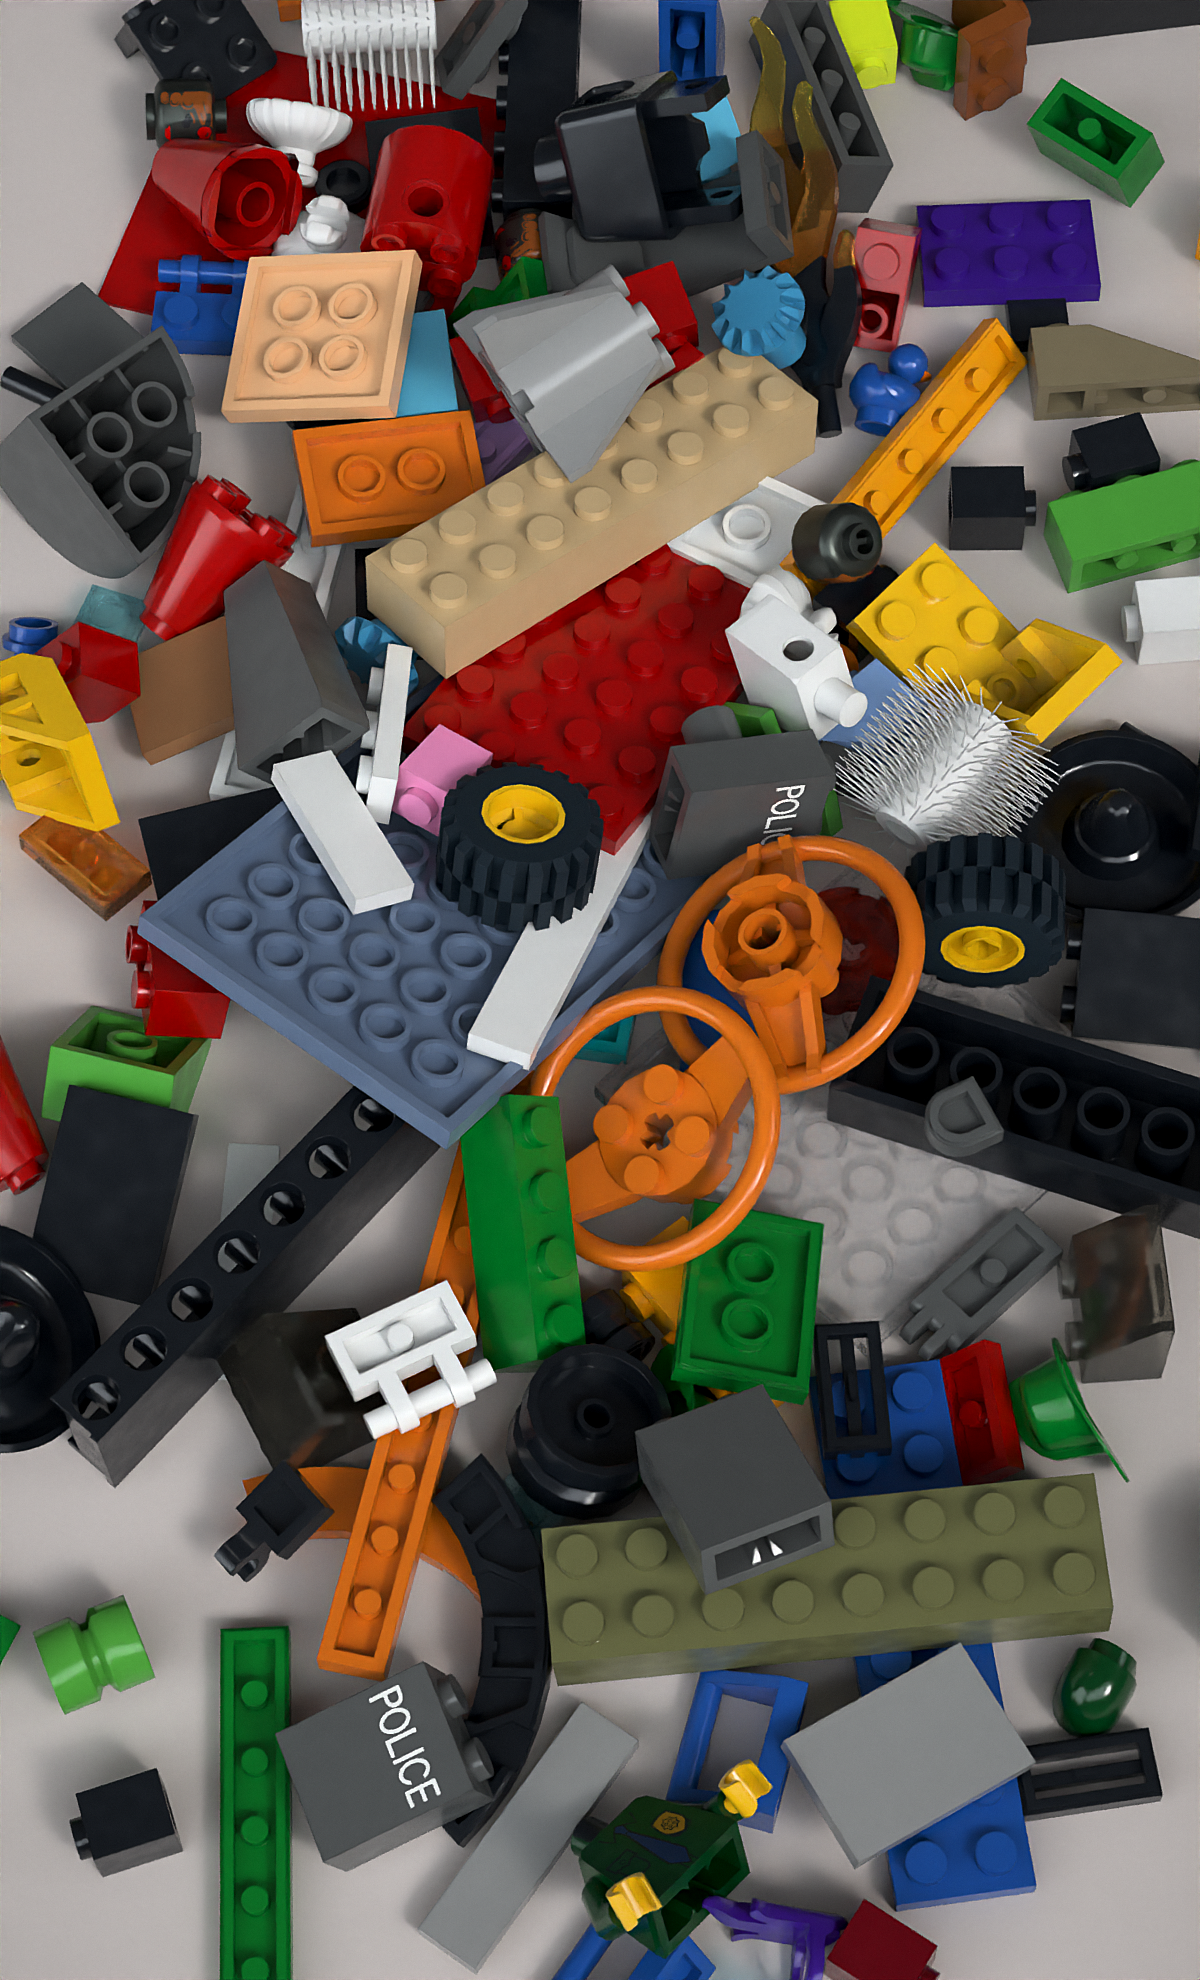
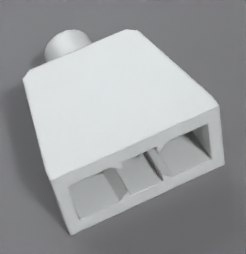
(794, 669)

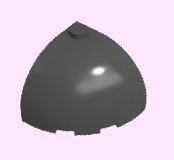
(109, 459)

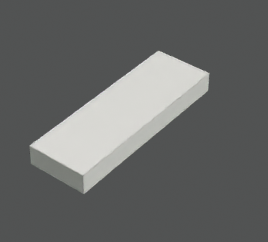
(342, 832)

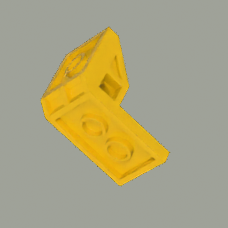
(946, 621)
(48, 749)

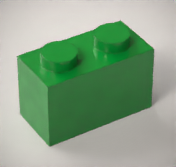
(1095, 142)

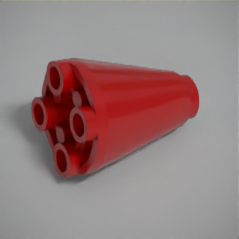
(208, 552)

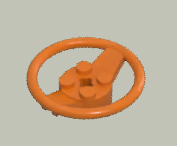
(786, 978)
(704, 1113)

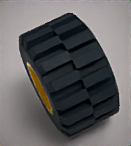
(518, 846)
(989, 909)

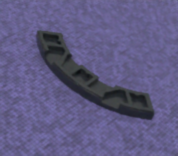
(514, 1627)

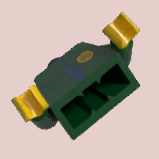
(662, 1860)

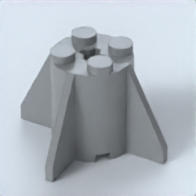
(570, 364)

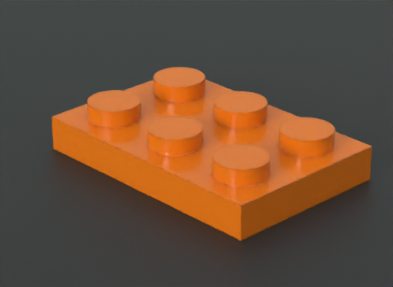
(384, 474)

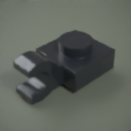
(279, 1518)

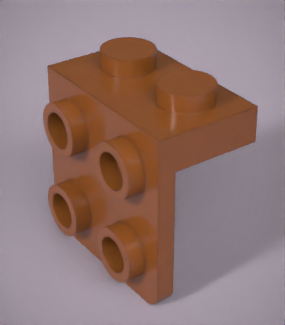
(989, 53)

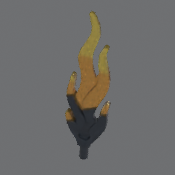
(813, 206)

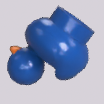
(886, 396)

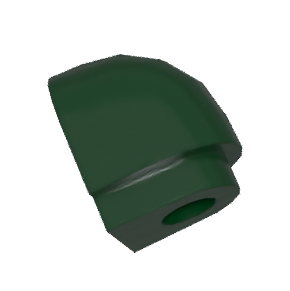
(1094, 1689)

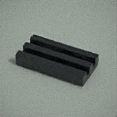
(855, 1443)
(1096, 1800)

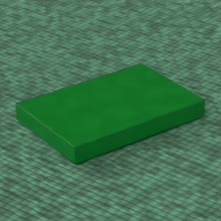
(750, 1306)

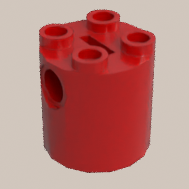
(431, 199)

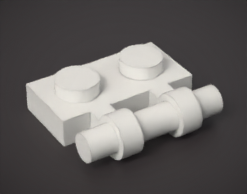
(402, 1342)

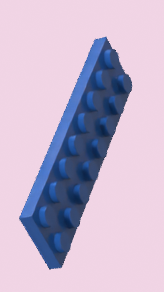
(985, 1844)

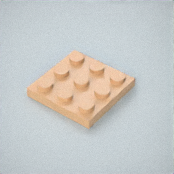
(322, 337)

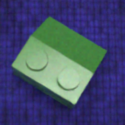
(114, 1056)

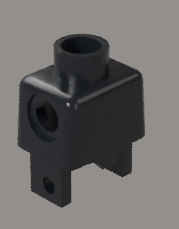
(634, 159)

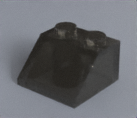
(1118, 1299)
(295, 1389)

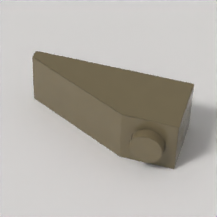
(1105, 373)

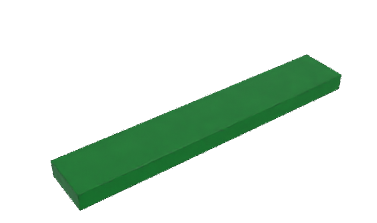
(255, 1805)

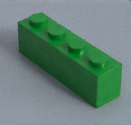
(522, 1233)

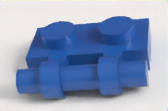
(194, 319)

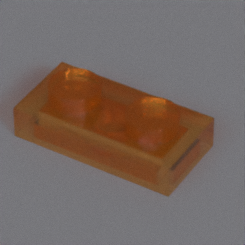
(86, 864)

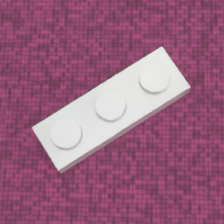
(379, 772)

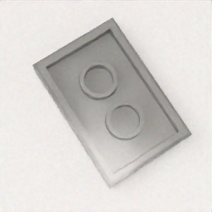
(907, 1755)

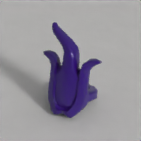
(802, 1928)

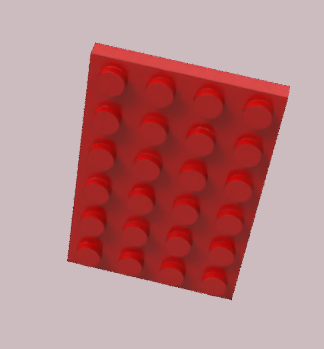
(601, 685)

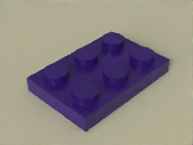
(1007, 252)

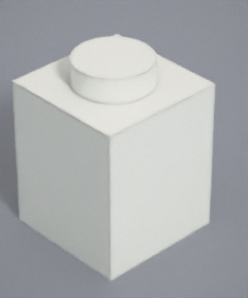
(1164, 620)

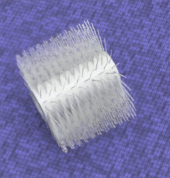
(367, 28)
(957, 757)

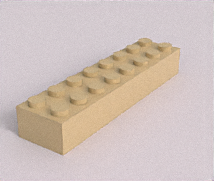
(543, 542)

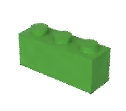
(1125, 527)

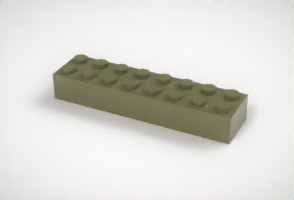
(898, 1580)

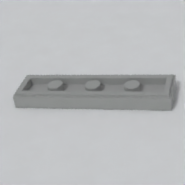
(528, 1838)

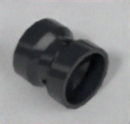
(607, 1325)

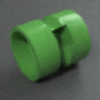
(93, 1654)

